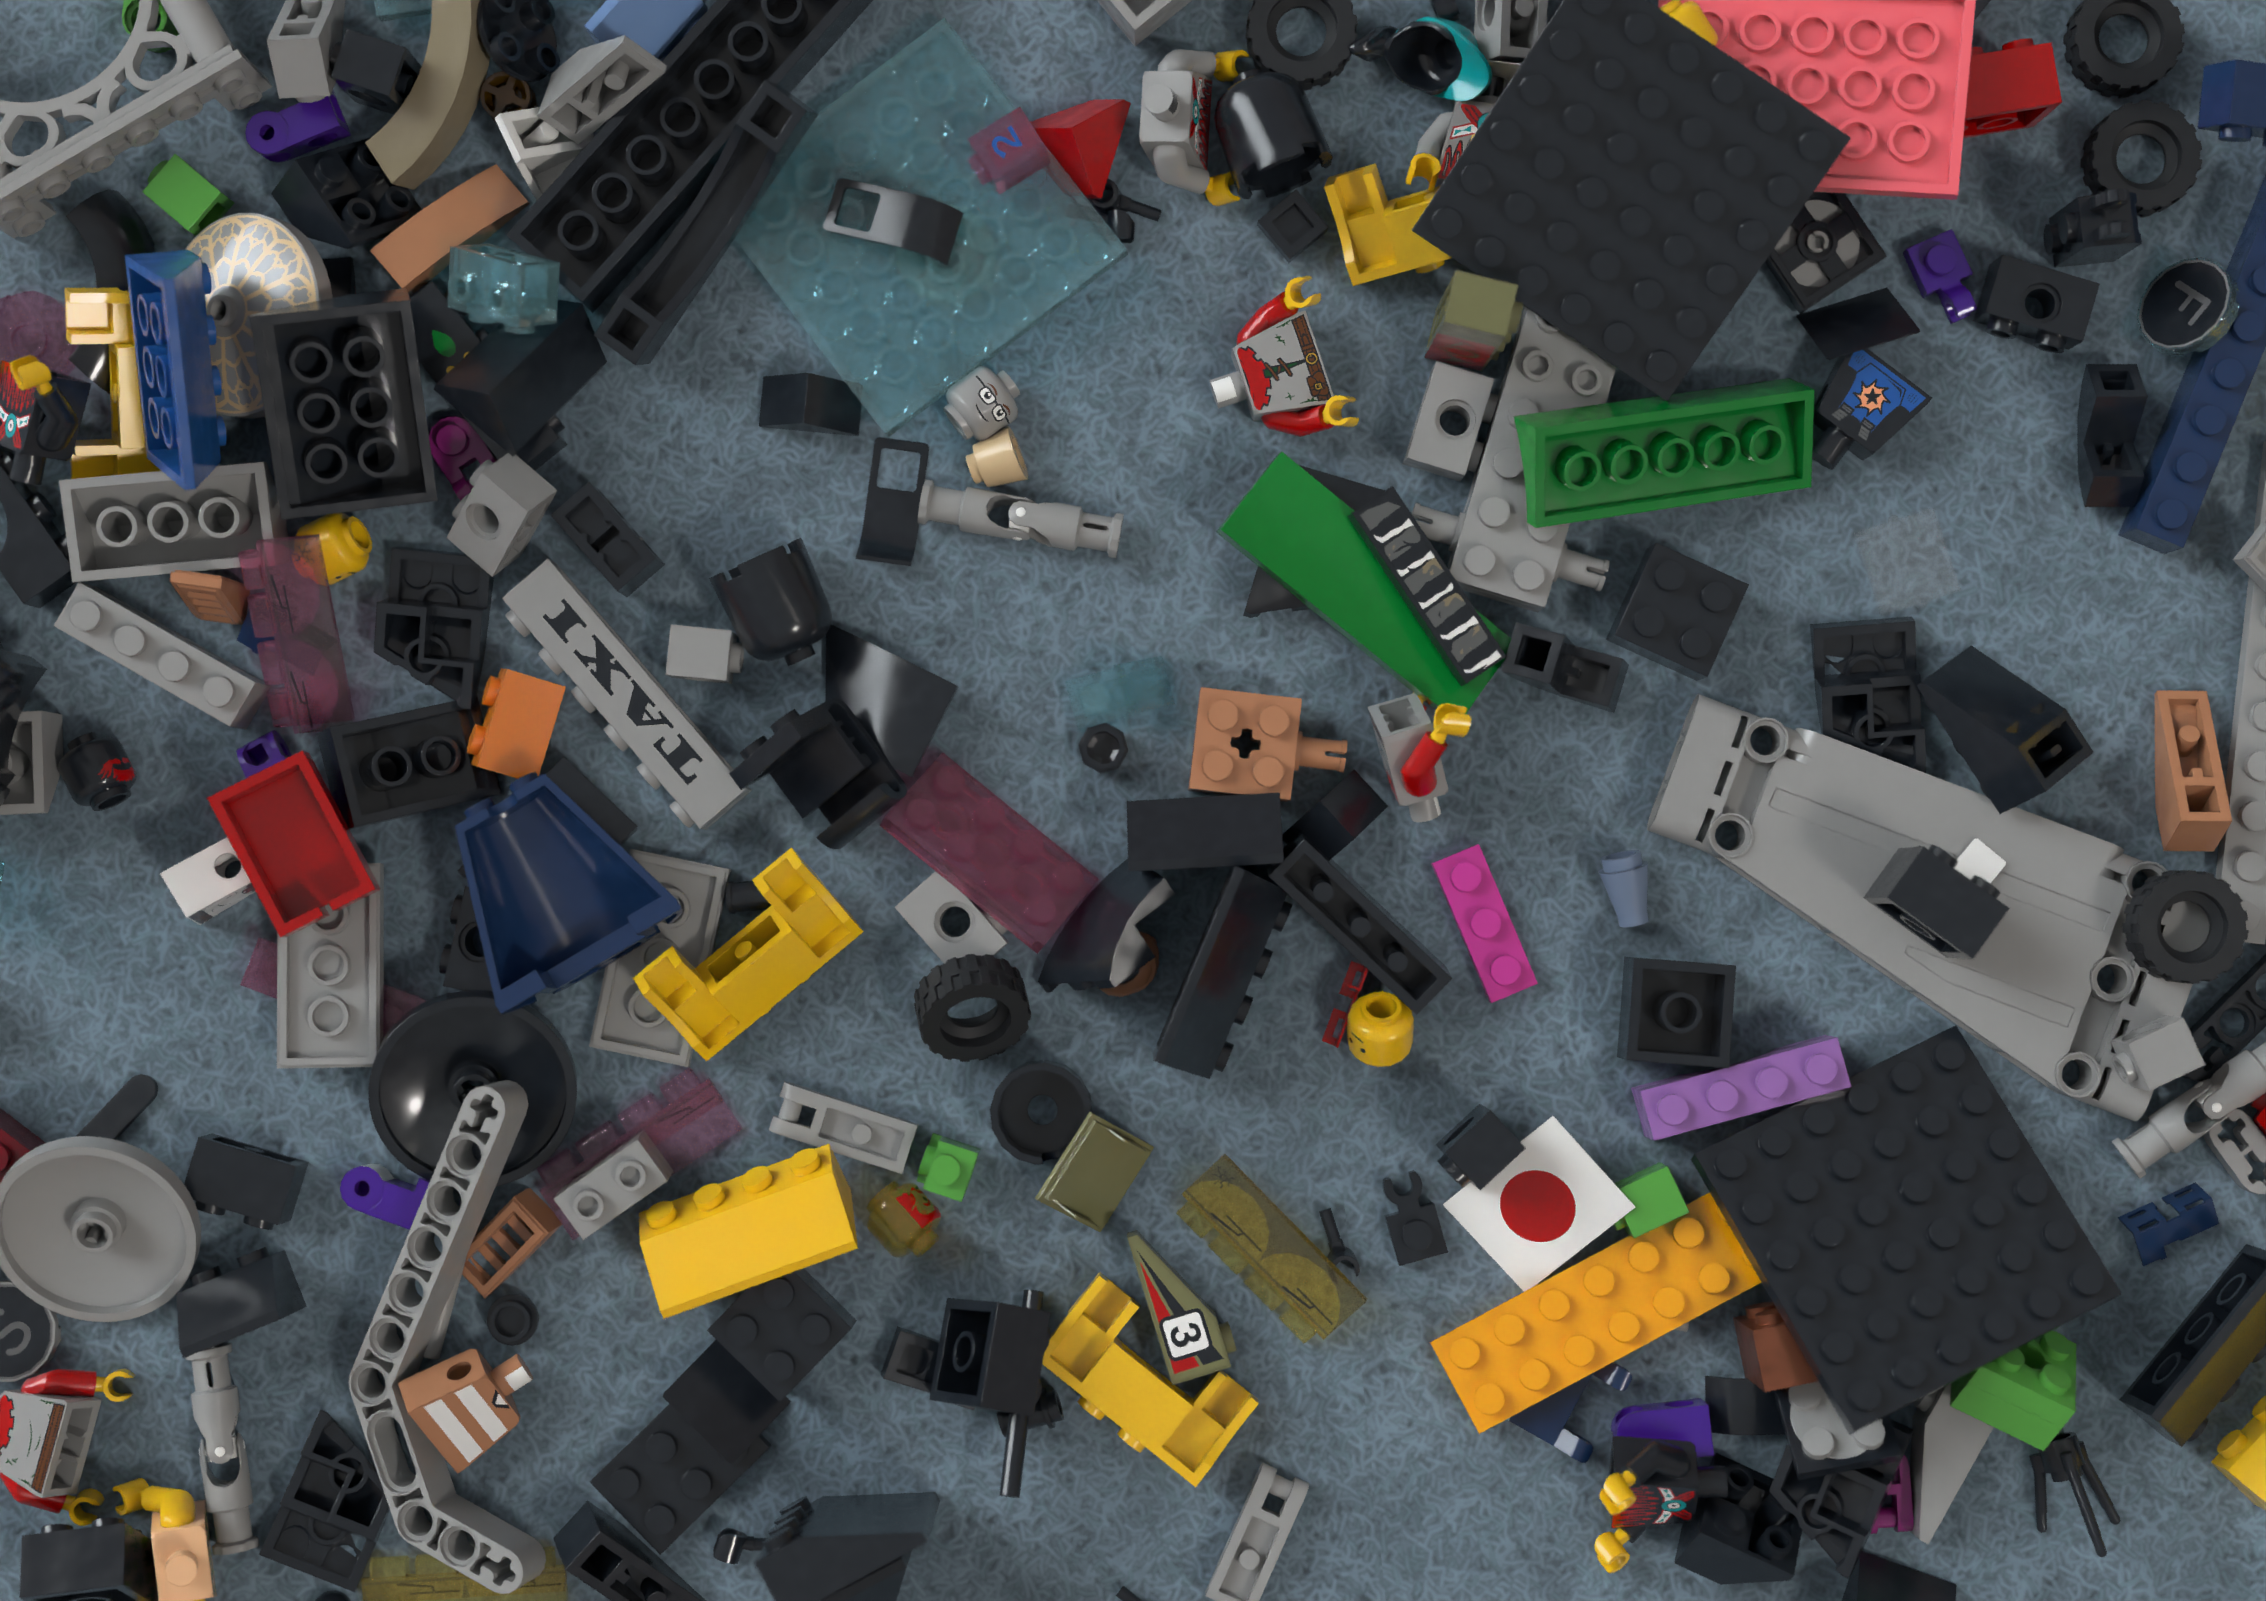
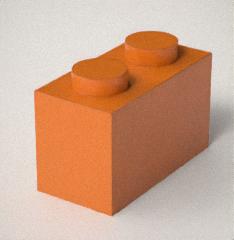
(515, 724)

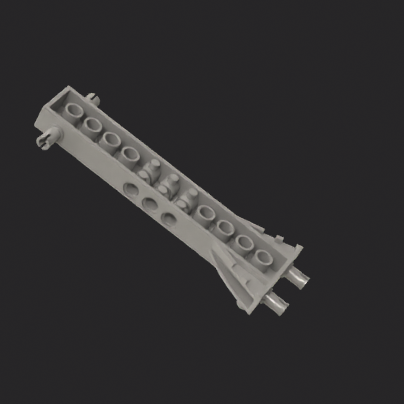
(1490, 540)

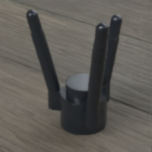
(2065, 1461)

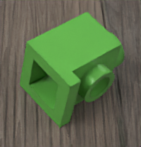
(947, 1167)

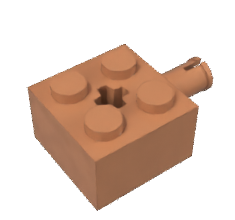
(1273, 725)

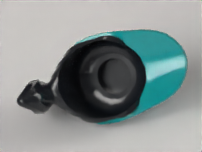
(1430, 57)

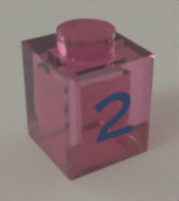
(1007, 152)

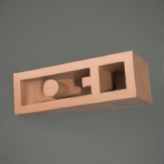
(2188, 773)

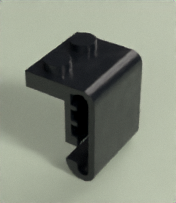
(828, 765)

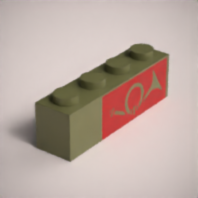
(1473, 321)

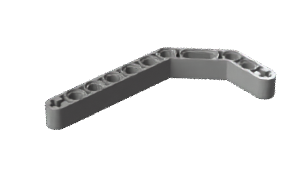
(502, 1553)

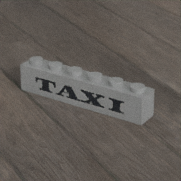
(625, 694)

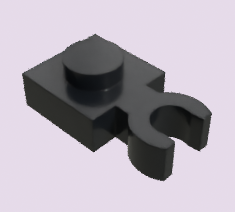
(1415, 1227)

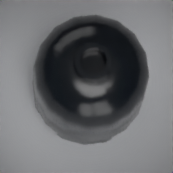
(1269, 133)
(776, 604)

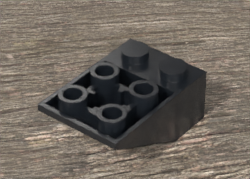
(2003, 728)

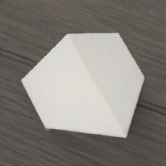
(537, 147)

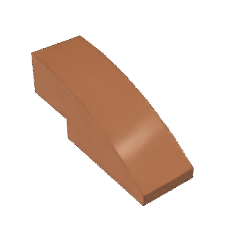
(458, 218)

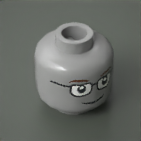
(982, 403)

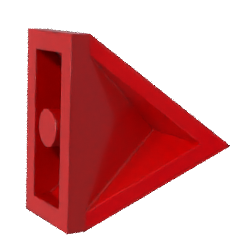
(1085, 140)

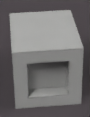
(703, 654)
(2156, 1053)

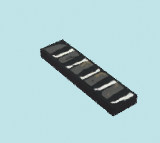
(1427, 586)

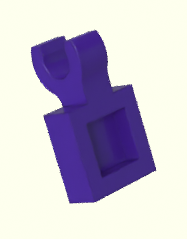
(1940, 268)

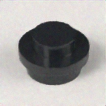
(512, 1319)

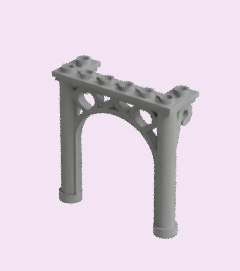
(179, 95)

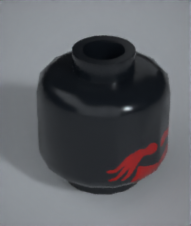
(97, 771)

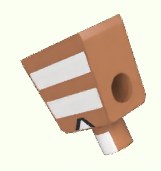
(465, 1403)

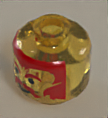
(903, 1220)

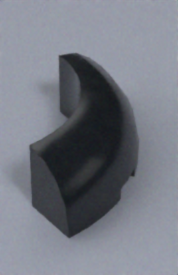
(110, 232)

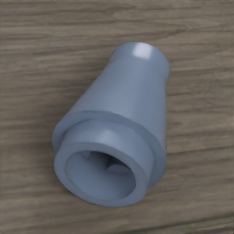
(1626, 884)

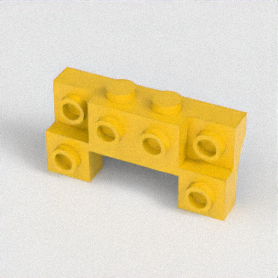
(1378, 231)
(106, 318)
(757, 964)
(1134, 1394)

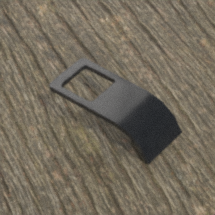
(901, 221)
(892, 514)
(1741, 1407)

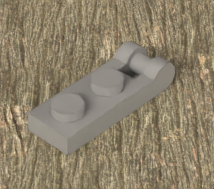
(846, 1127)
(1257, 1538)

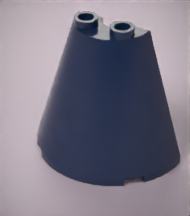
(552, 892)

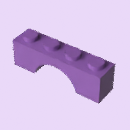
(1743, 1089)

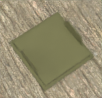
(1094, 1172)

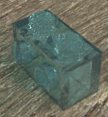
(503, 287)

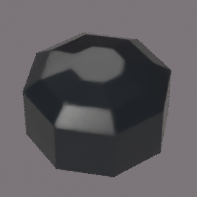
(1103, 748)

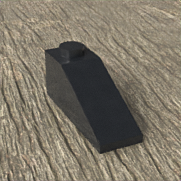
(616, 1561)

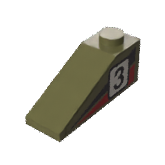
(1183, 1321)

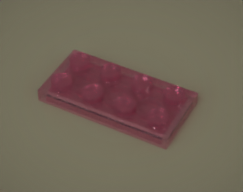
(989, 852)

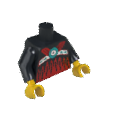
(38, 415)
(1652, 1486)

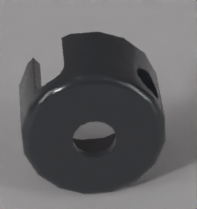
(1010, 1116)

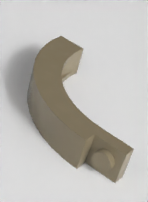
(440, 99)

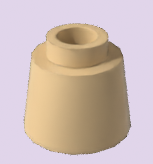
(997, 460)

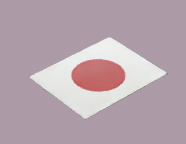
(1540, 1206)

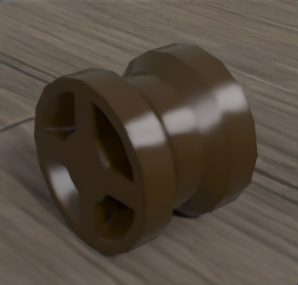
(500, 93)

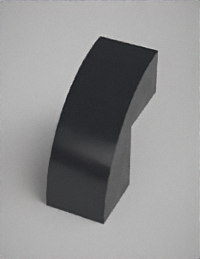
(2107, 425)
(1561, 668)

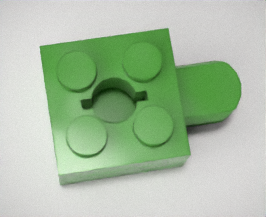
(2025, 1391)

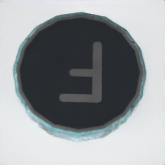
(2188, 307)

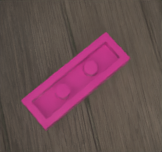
(1484, 923)

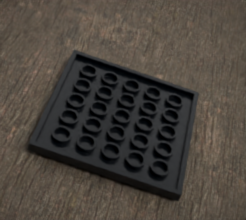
(1630, 184)
(1904, 1229)

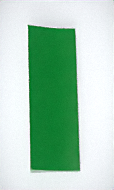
(1666, 452)
(1314, 551)

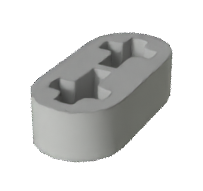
(2233, 1157)

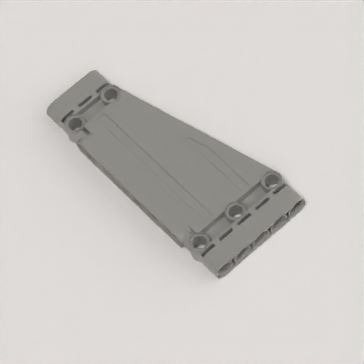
(1829, 817)

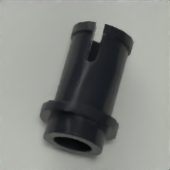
(744, 897)
(1046, 1412)

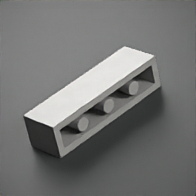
(162, 656)

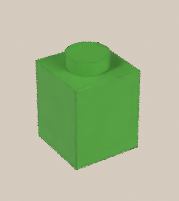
(186, 195)
(1654, 1198)

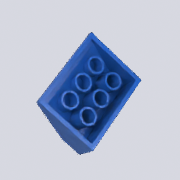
(175, 364)

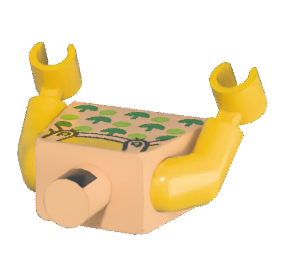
(178, 1539)

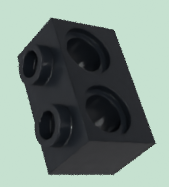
(607, 539)

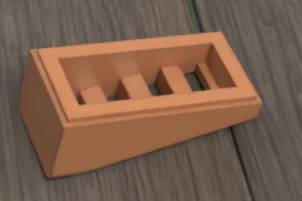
(212, 596)
(530, 1220)

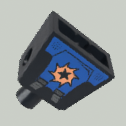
(1862, 407)

